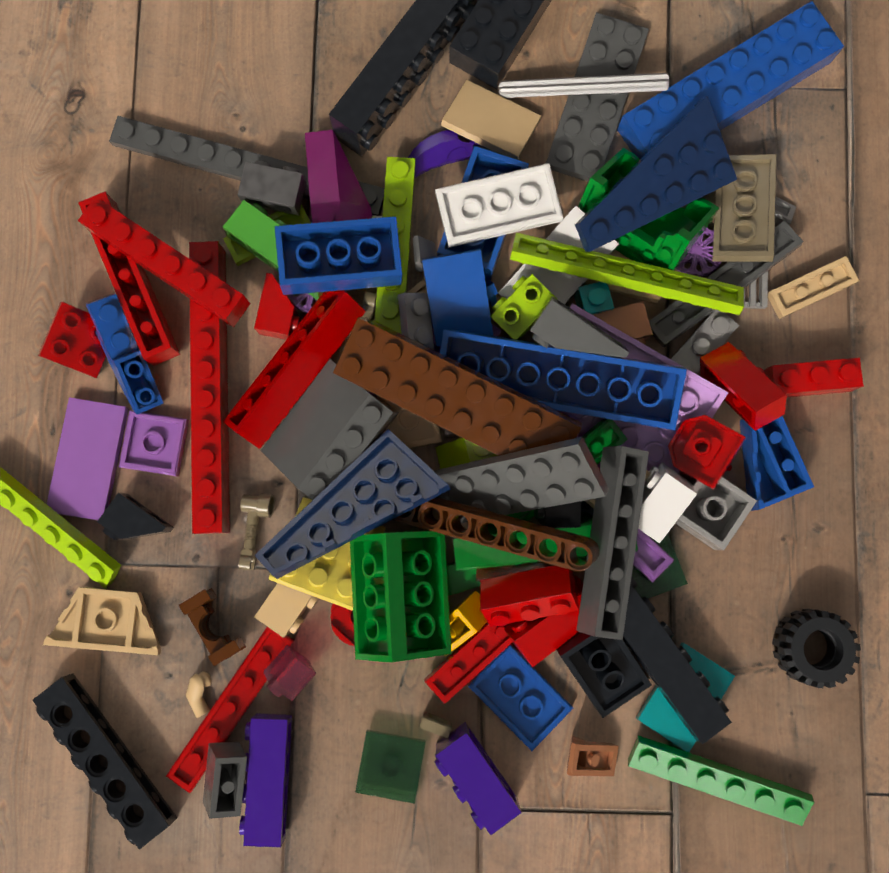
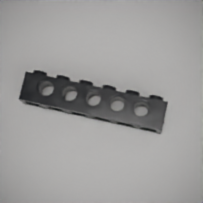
(120, 766)

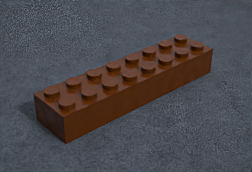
(448, 392)

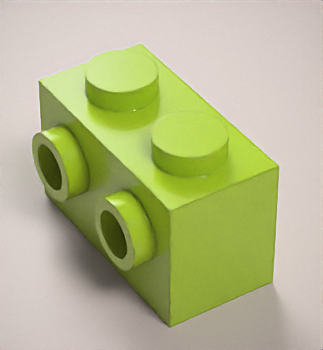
(522, 307)

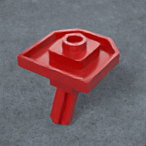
(704, 449)

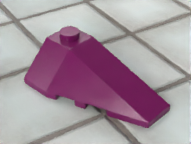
(332, 183)

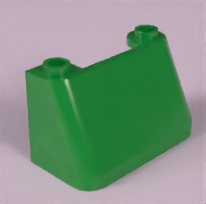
(662, 240)

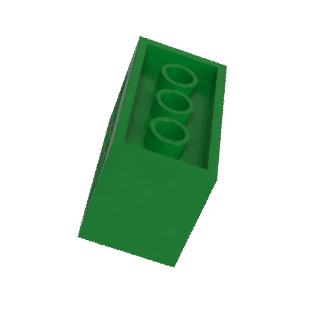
(400, 596)

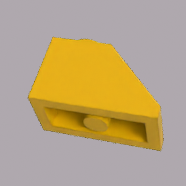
(466, 620)

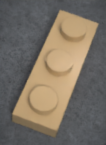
(812, 287)

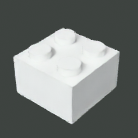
(664, 501)

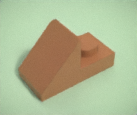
(591, 758)

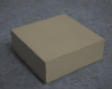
(435, 724)

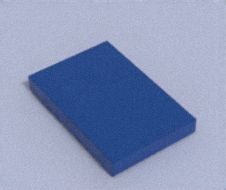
(457, 293)
(520, 697)

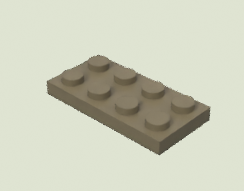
(746, 211)

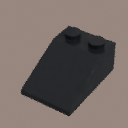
(604, 670)

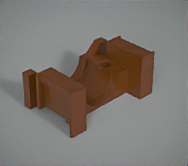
(199, 610)

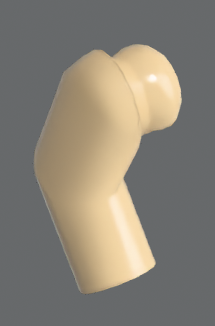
(195, 693)

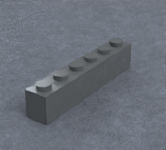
(615, 531)

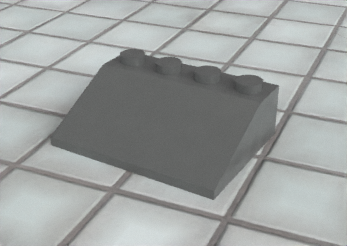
(327, 431)

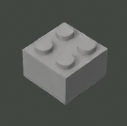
(716, 513)

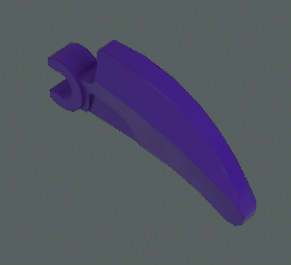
(440, 150)

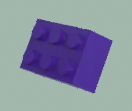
(476, 779)

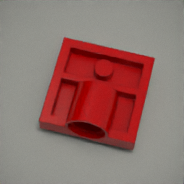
(73, 341)

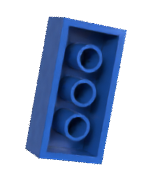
(482, 165)
(338, 255)

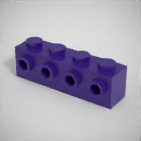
(266, 780)

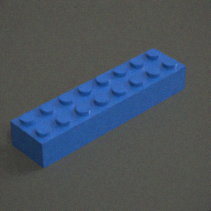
(738, 78)
(575, 380)

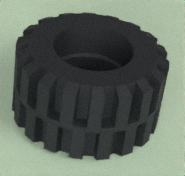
(839, 654)

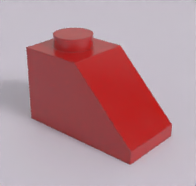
(275, 313)

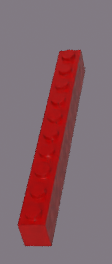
(209, 404)

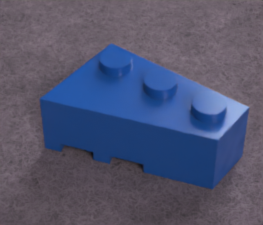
(772, 464)

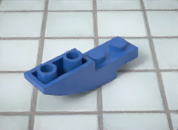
(124, 354)

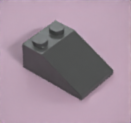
(570, 331)

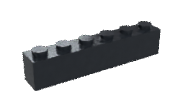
(671, 670)

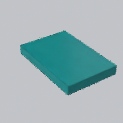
(661, 717)

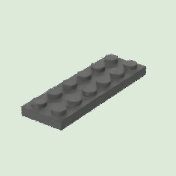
(592, 119)
(526, 479)

